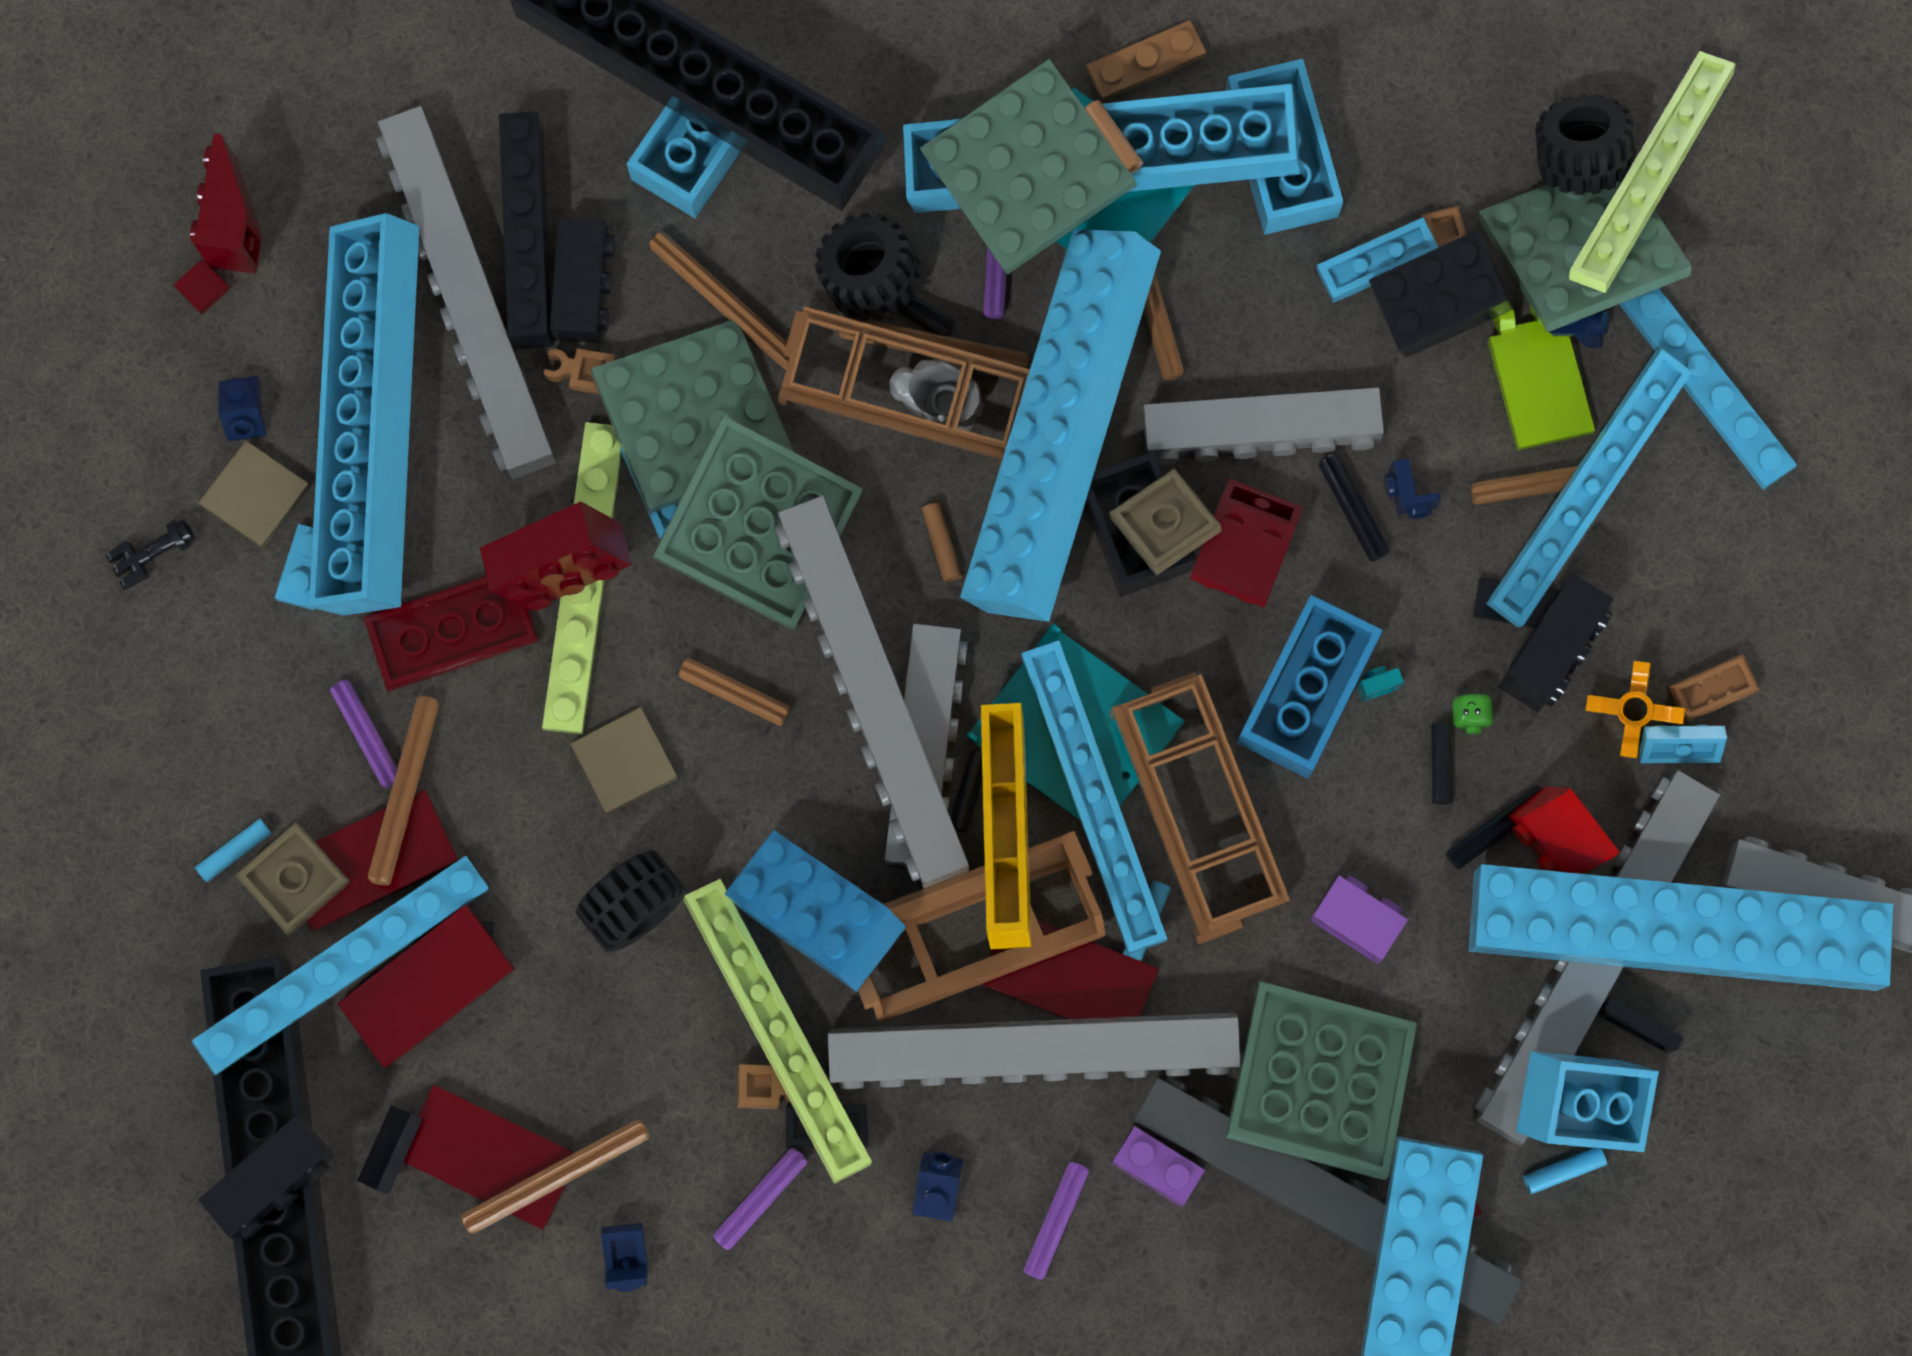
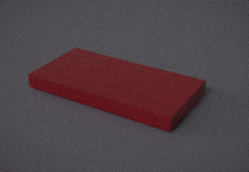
(446, 632)
(422, 854)
(1080, 982)
(426, 986)
(482, 1152)

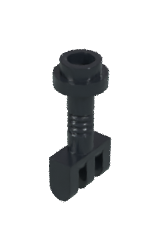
(178, 535)

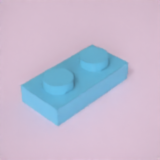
(295, 579)
(1682, 744)

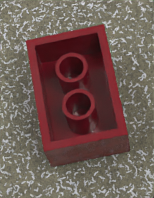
(555, 556)

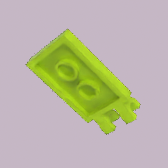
(1539, 383)

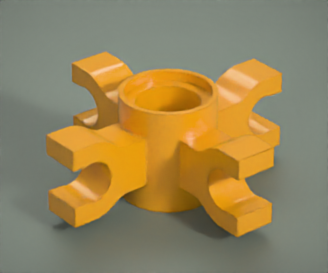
(1655, 712)

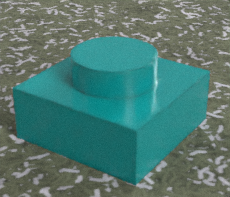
(1379, 682)

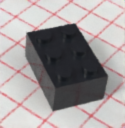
(1441, 294)
(1108, 491)
(1558, 644)

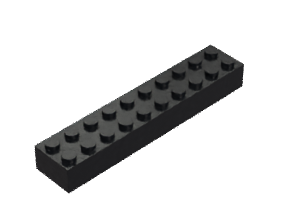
(717, 88)
(287, 1262)

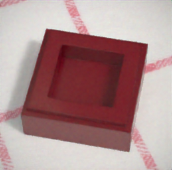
(201, 287)

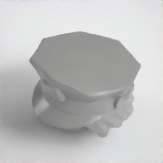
(930, 390)

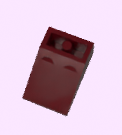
(226, 223)
(1251, 545)

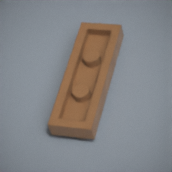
(1146, 61)

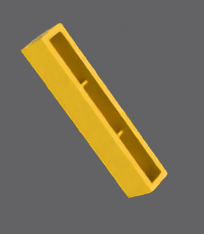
(1005, 826)

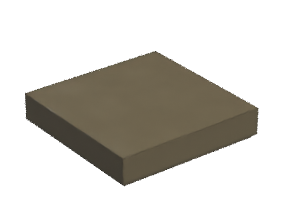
(254, 494)
(1165, 521)
(624, 761)
(293, 878)

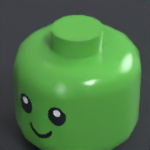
(1472, 713)

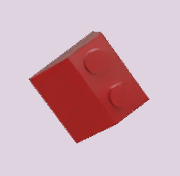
(1562, 832)

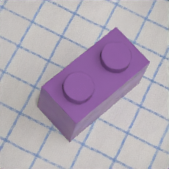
(1359, 918)
(1158, 1166)

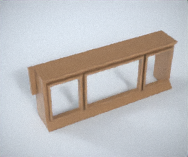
(845, 406)
(1184, 869)
(967, 890)

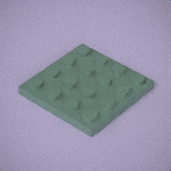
(1028, 166)
(1544, 234)
(672, 401)
(729, 514)
(1322, 1080)

